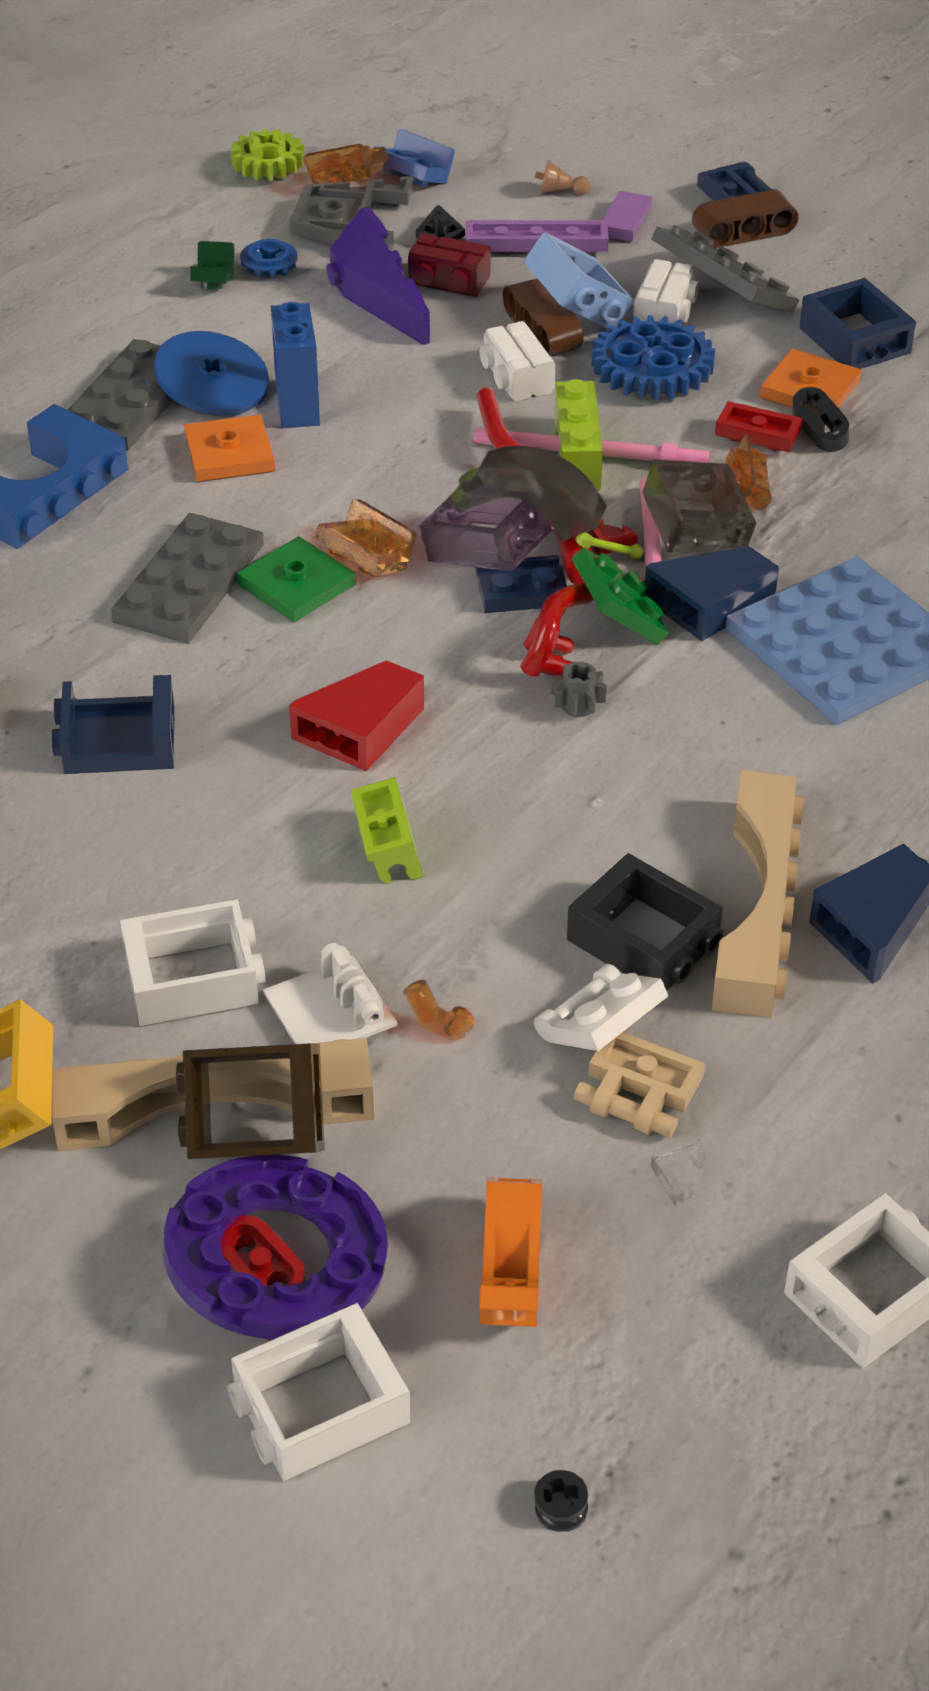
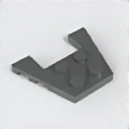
(329, 207)

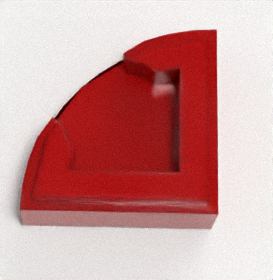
(623, 536)

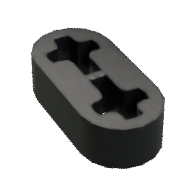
(827, 414)

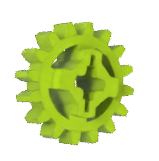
(267, 154)

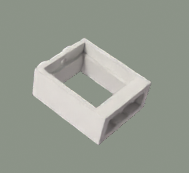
(183, 932)
(836, 1307)
(305, 1349)

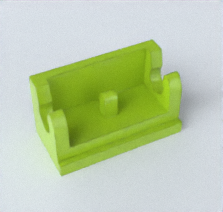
(386, 828)

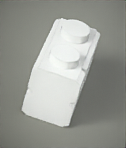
(666, 292)
(518, 361)

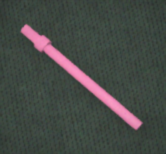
(615, 449)

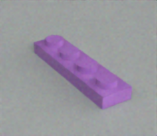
(522, 235)

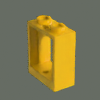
(28, 1100)

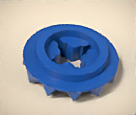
(268, 257)

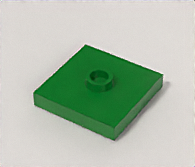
(296, 579)

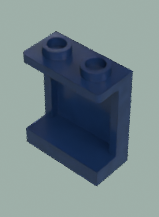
(115, 731)

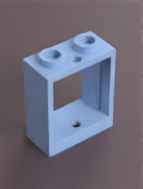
(578, 282)

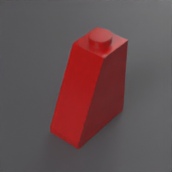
(359, 714)

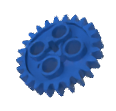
(653, 357)

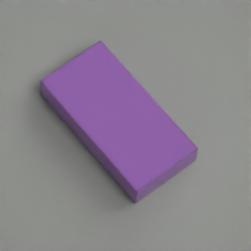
(627, 215)

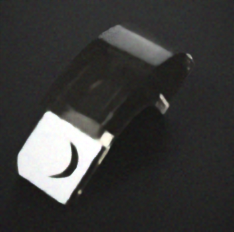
(538, 478)

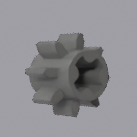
(579, 689)

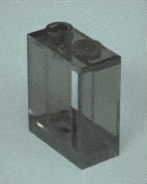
(698, 530)

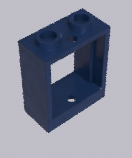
(890, 329)

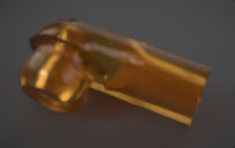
(434, 1018)

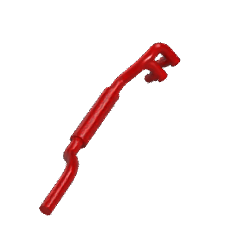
(544, 634)

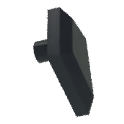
(441, 225)

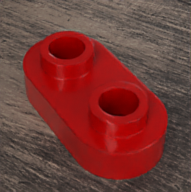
(269, 1258)

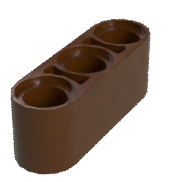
(745, 218)
(549, 321)

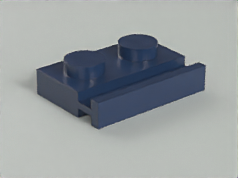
(523, 588)

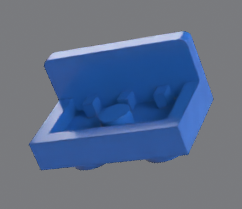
(419, 159)

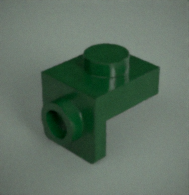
(213, 264)

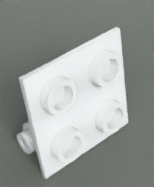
(330, 1001)

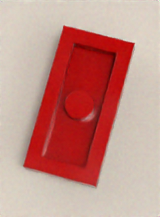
(763, 426)

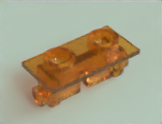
(751, 473)

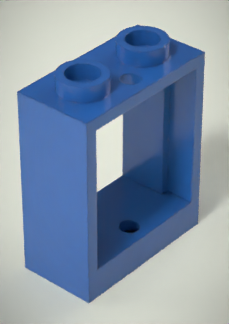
(295, 365)

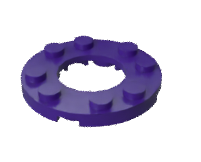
(265, 1183)

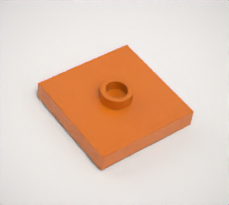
(808, 370)
(229, 448)

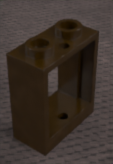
(306, 1095)

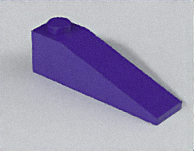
(375, 279)

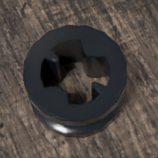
(573, 1490)

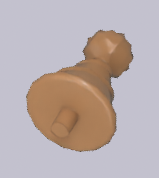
(556, 179)

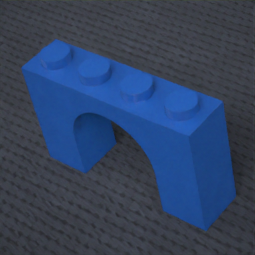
(86, 460)

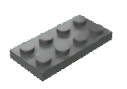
(723, 266)
(125, 394)
(187, 578)

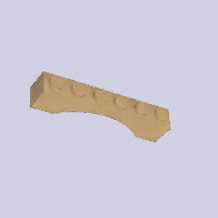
(749, 956)
(109, 1100)

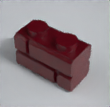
(449, 264)

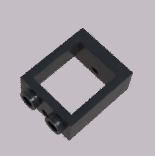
(593, 929)

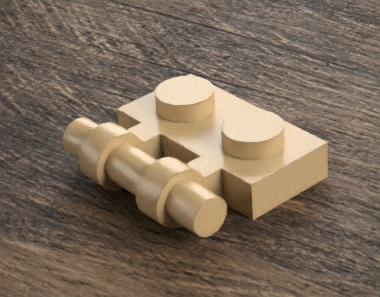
(647, 1071)

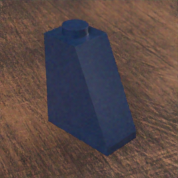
(710, 586)
(873, 909)

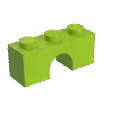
(579, 427)

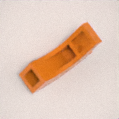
(511, 1252)

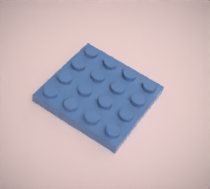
(840, 638)

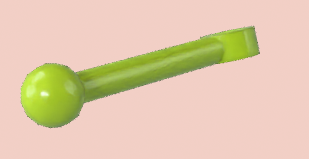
(635, 551)

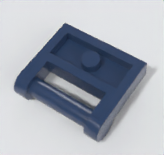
(731, 181)

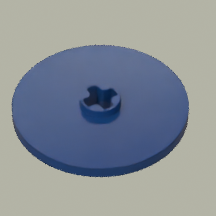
(211, 373)

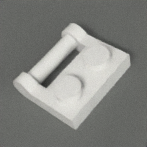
(601, 1009)

